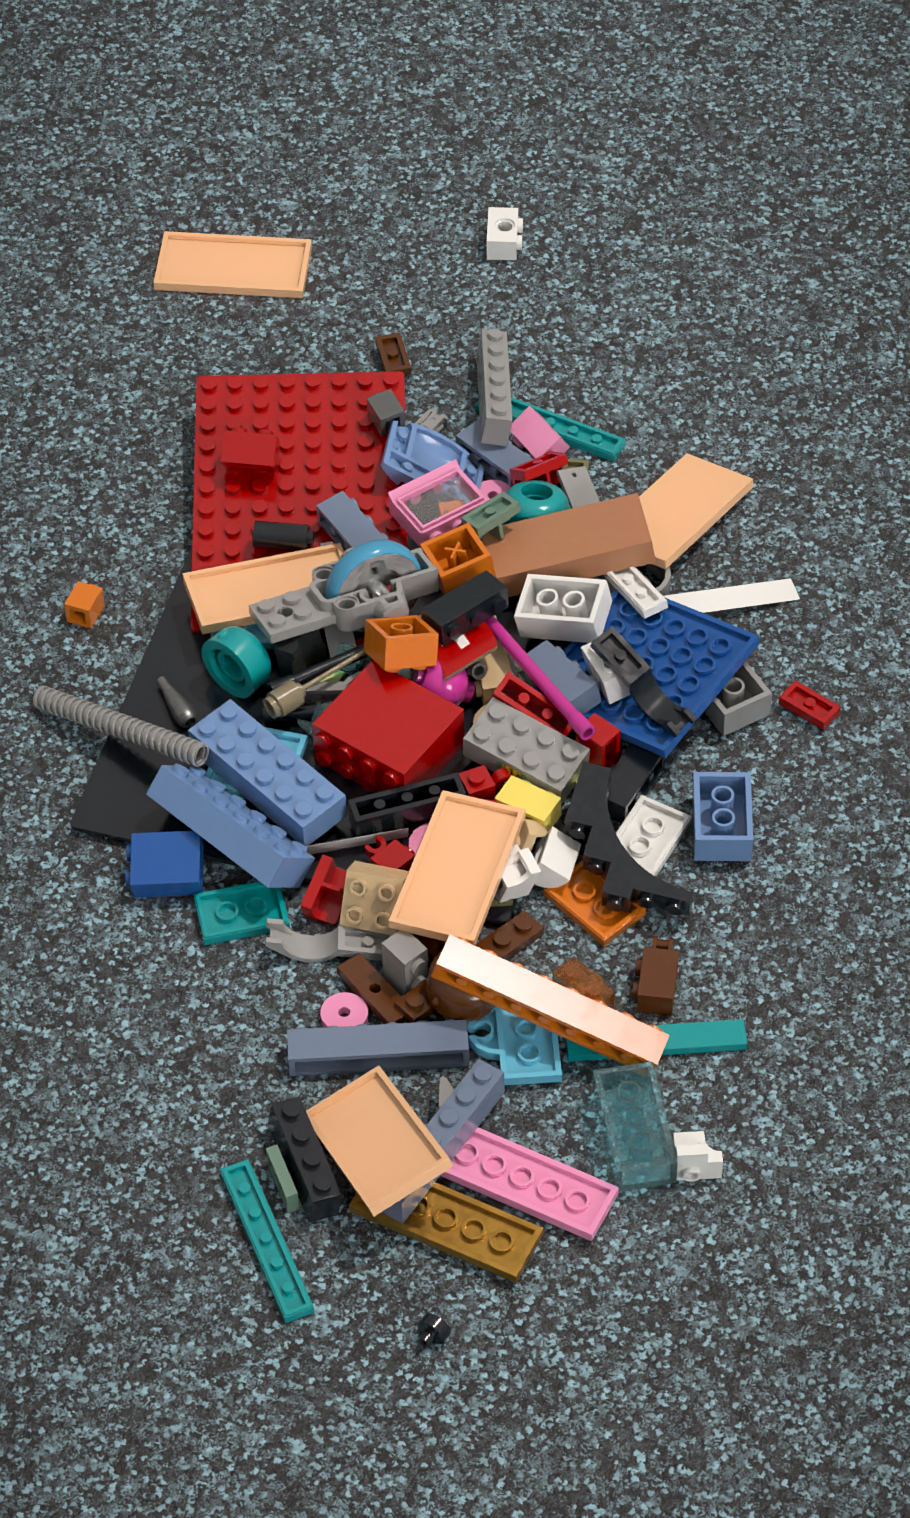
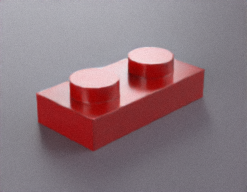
(809, 705)

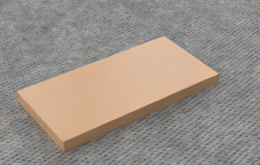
(233, 264)
(688, 503)
(225, 592)
(457, 868)
(377, 1140)

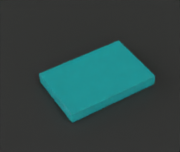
(238, 911)

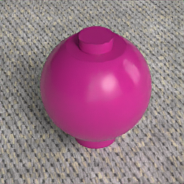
(454, 689)

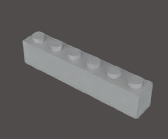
(494, 387)

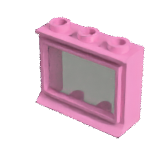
(434, 502)

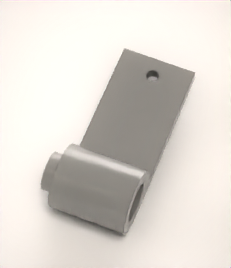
(577, 488)

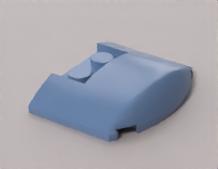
(420, 450)

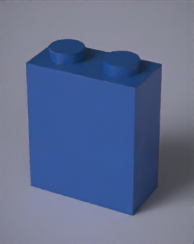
(165, 864)

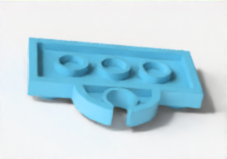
(523, 1048)

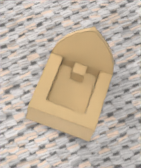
(529, 832)

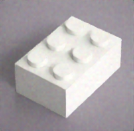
(563, 608)

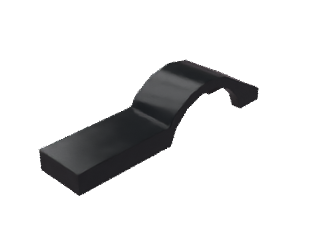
(640, 682)

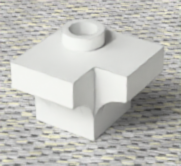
(518, 876)
(695, 1157)

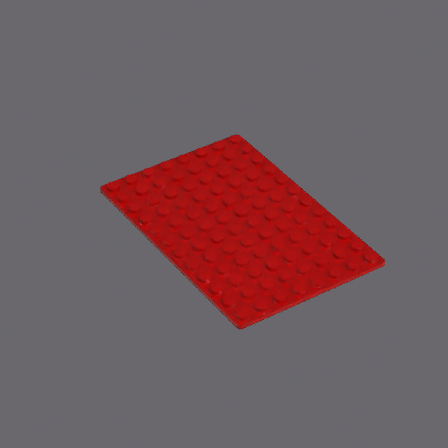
(322, 451)

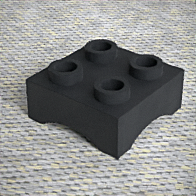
(300, 652)

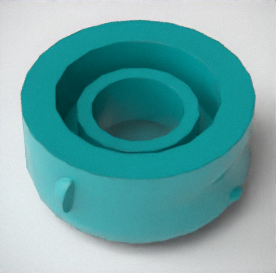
(537, 499)
(236, 661)

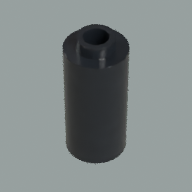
(282, 536)

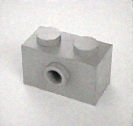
(404, 961)

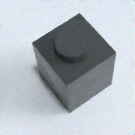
(383, 410)

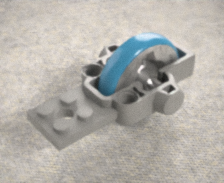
(350, 591)

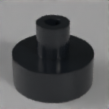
(433, 1330)

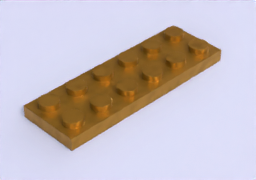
(465, 1230)

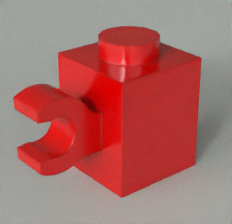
(481, 785)
(391, 855)

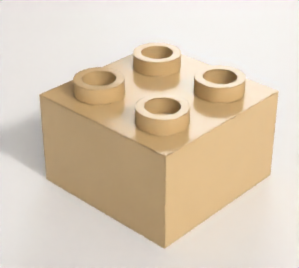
(371, 896)

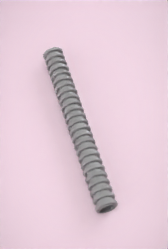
(121, 726)

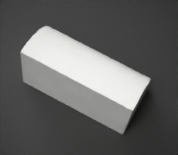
(556, 858)

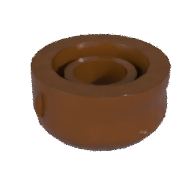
(453, 1002)

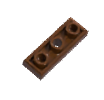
(371, 988)

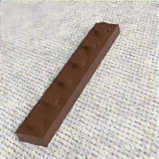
(504, 941)

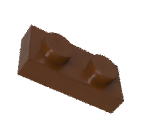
(393, 353)

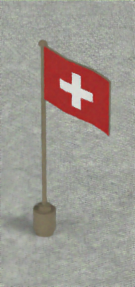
(452, 658)

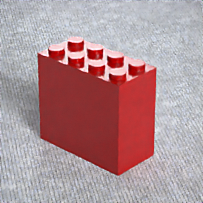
(387, 731)

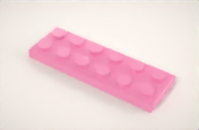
(533, 1183)

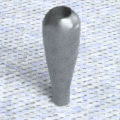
(180, 708)

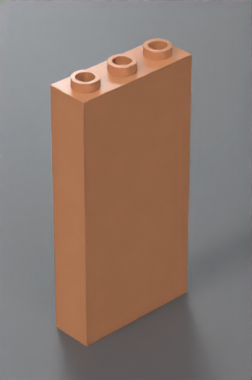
(573, 543)

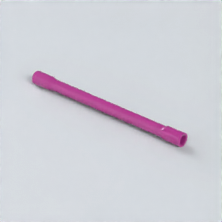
(574, 717)

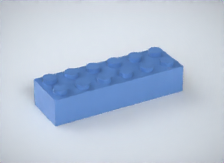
(269, 773)
(231, 826)

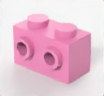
(536, 435)

